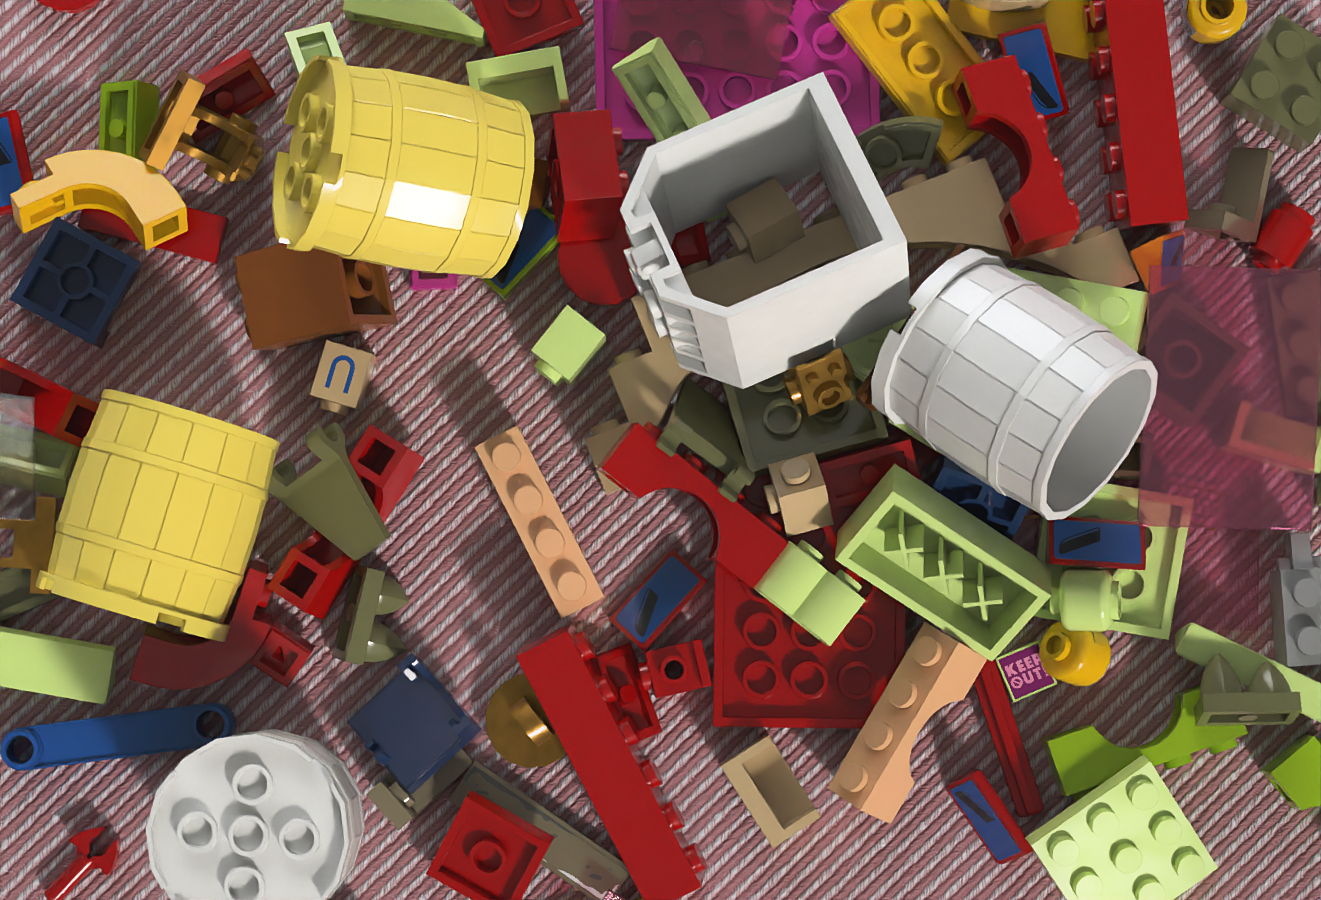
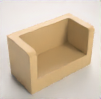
(770, 790)

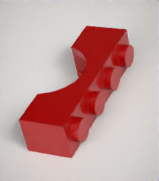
(998, 102)
(740, 541)
(317, 568)

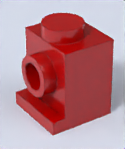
(694, 664)

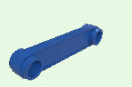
(115, 736)

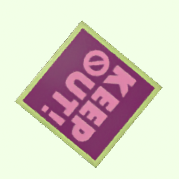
(1023, 671)

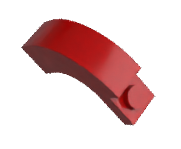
(57, 408)
(193, 661)

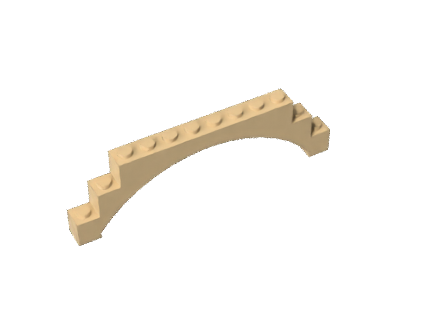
(931, 214)

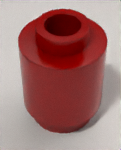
(1282, 237)

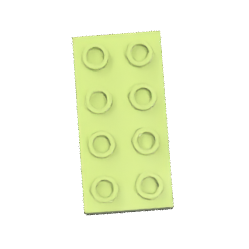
(943, 563)

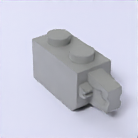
(1296, 603)

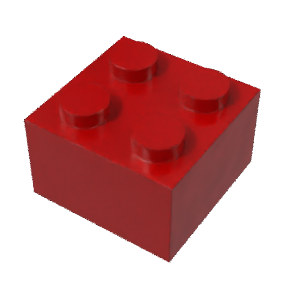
(585, 175)

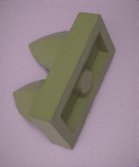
(358, 635)
(1226, 704)

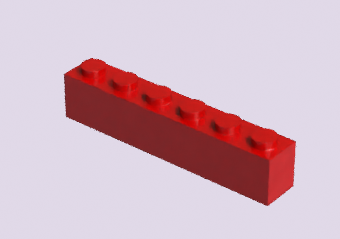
(611, 766)

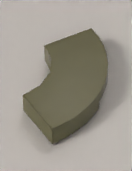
(900, 144)

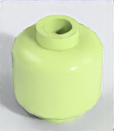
(1087, 599)

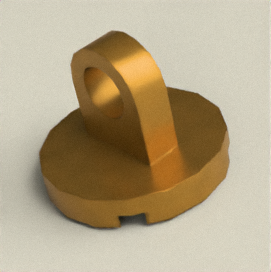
(520, 726)

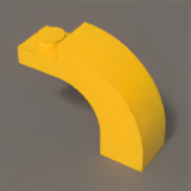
(105, 183)

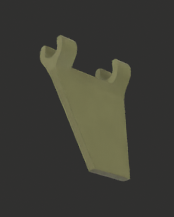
(706, 428)
(331, 495)

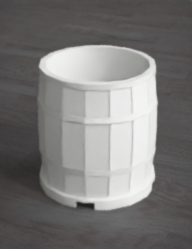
(1014, 384)
(256, 821)

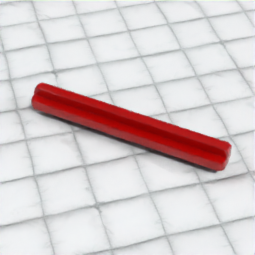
(1007, 741)

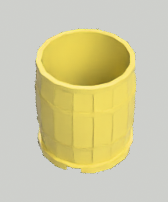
(402, 170)
(160, 514)

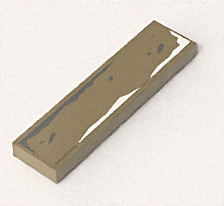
(571, 853)

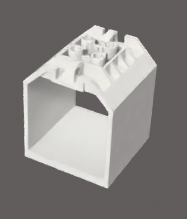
(720, 160)

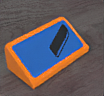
(1161, 251)

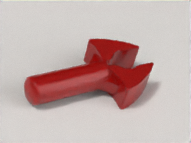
(83, 863)

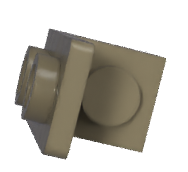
(1242, 198)
(402, 806)

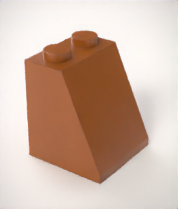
(310, 296)

